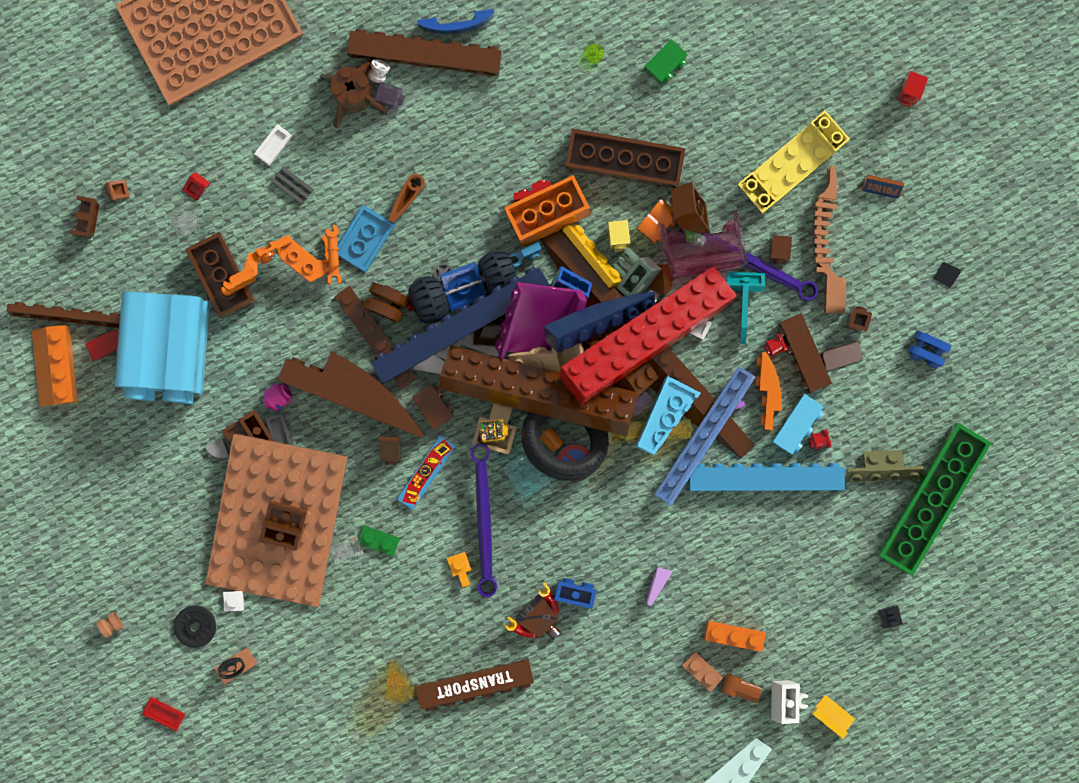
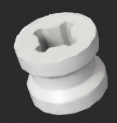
(378, 71)

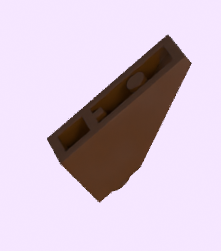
(390, 449)

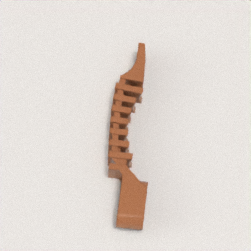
(836, 286)

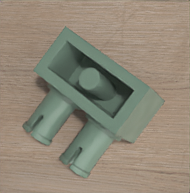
(639, 276)

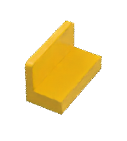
(833, 716)

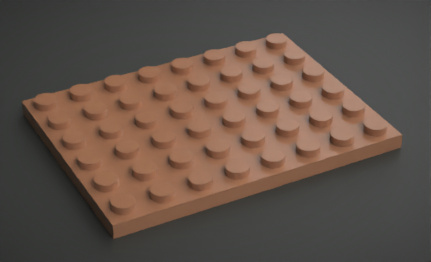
(205, 40)
(288, 475)

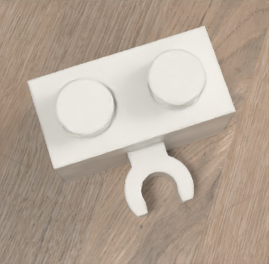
(786, 701)

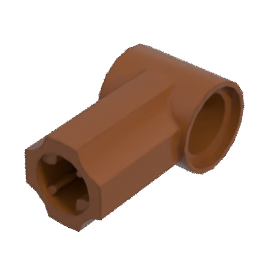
(737, 687)

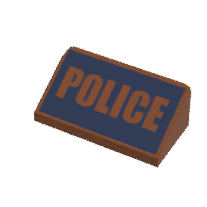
(882, 186)

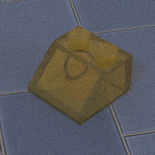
(399, 684)

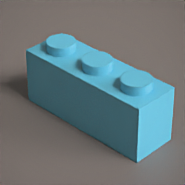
(798, 425)

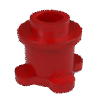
(775, 346)
(819, 440)

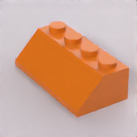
(54, 365)

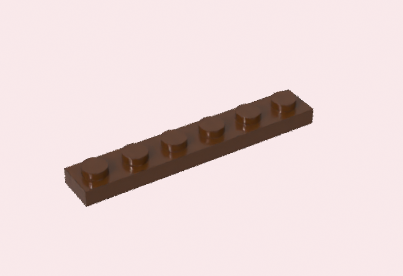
(58, 314)
(370, 330)

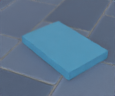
(364, 238)

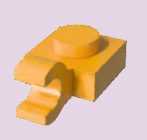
(459, 566)

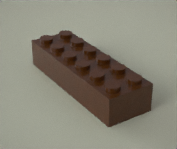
(625, 158)

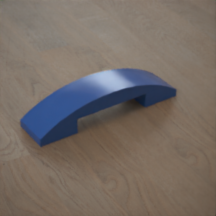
(431, 25)

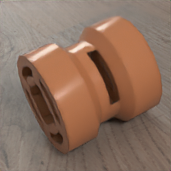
(110, 624)

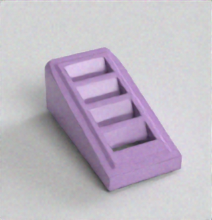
(658, 581)

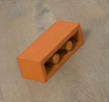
(734, 635)

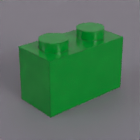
(666, 62)

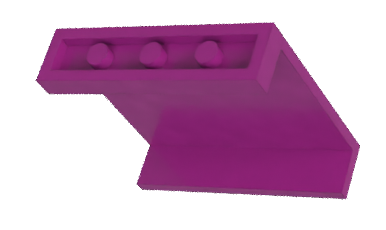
(530, 311)

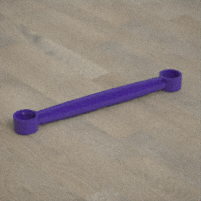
(777, 275)
(483, 520)

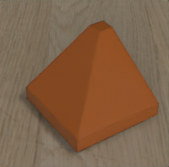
(117, 190)

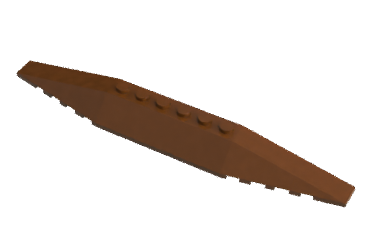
(666, 362)

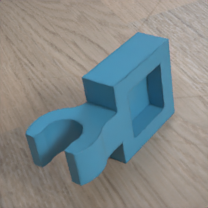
(530, 252)

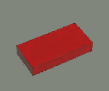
(163, 714)

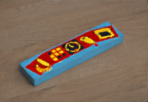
(426, 472)

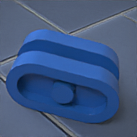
(933, 360)

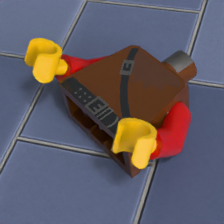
(537, 616)

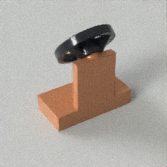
(235, 665)

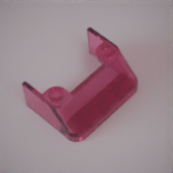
(721, 250)

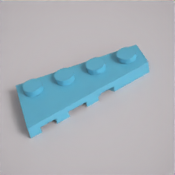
(665, 414)

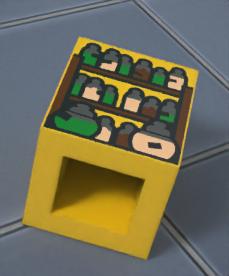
(493, 431)

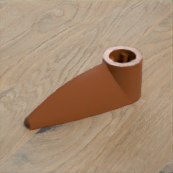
(406, 196)

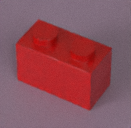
(912, 89)

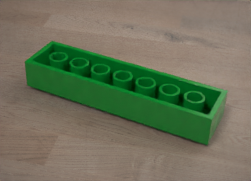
(933, 499)

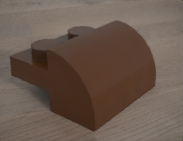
(248, 425)
(283, 525)

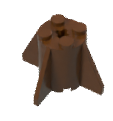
(348, 99)

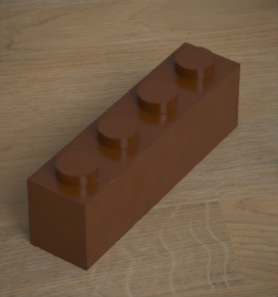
(805, 353)

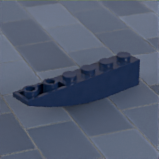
(595, 320)

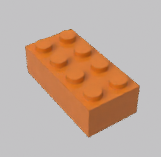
(547, 211)

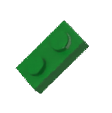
(378, 540)

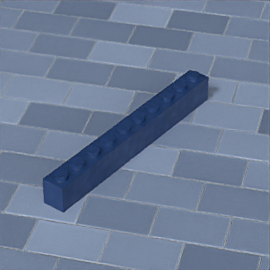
(452, 328)

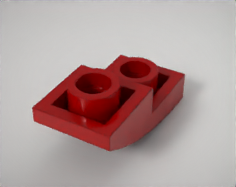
(539, 185)
(103, 345)

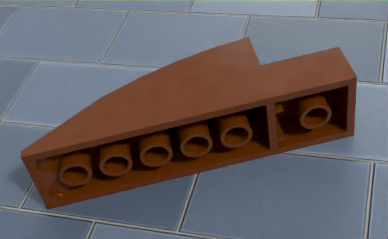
(349, 387)

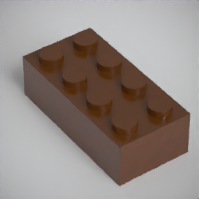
(215, 265)

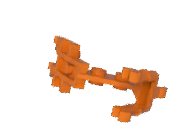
(293, 256)

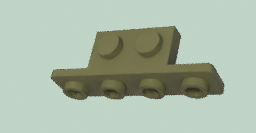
(883, 466)

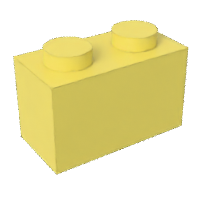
(618, 235)

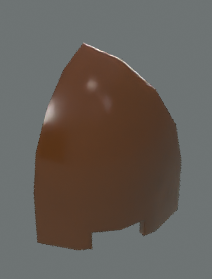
(663, 281)

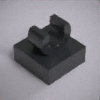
(890, 616)

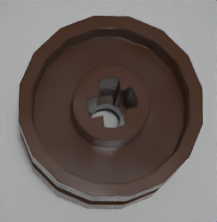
(387, 299)

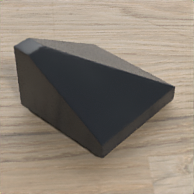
(947, 274)

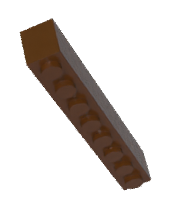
(424, 53)

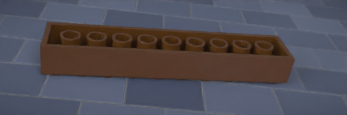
(534, 391)

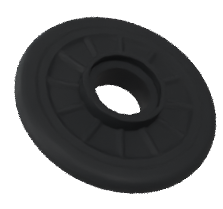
(207, 626)

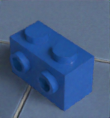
(575, 594)

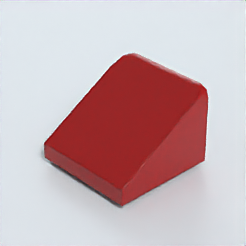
(196, 186)

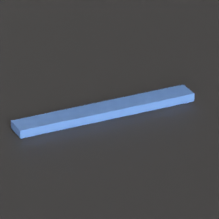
(704, 436)

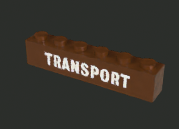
(474, 684)

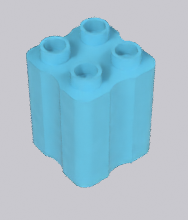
(162, 346)

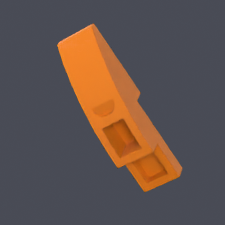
(769, 383)

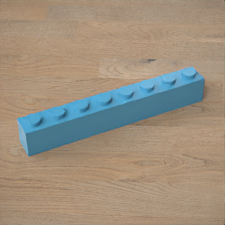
(767, 478)

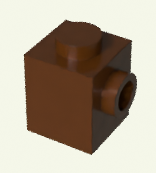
(858, 319)

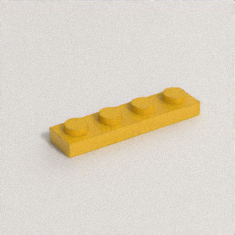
(592, 255)

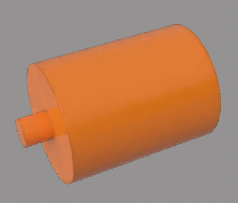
(551, 439)

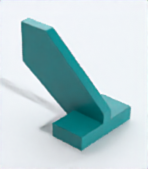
(745, 282)

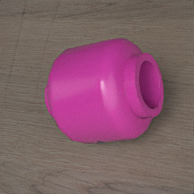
(277, 396)

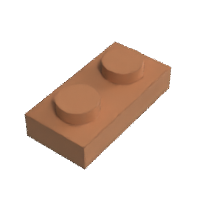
(702, 671)

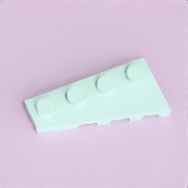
(743, 765)

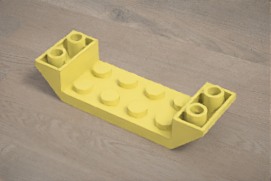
(793, 162)

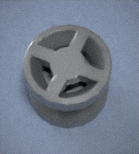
(440, 269)

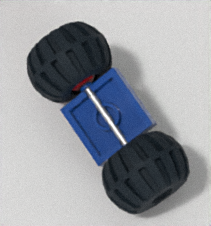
(459, 286)

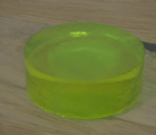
(594, 53)

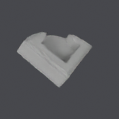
(218, 449)

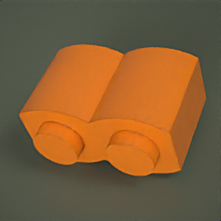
(651, 225)

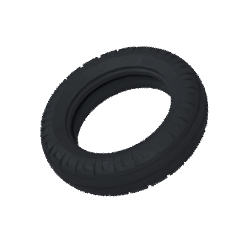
(557, 468)

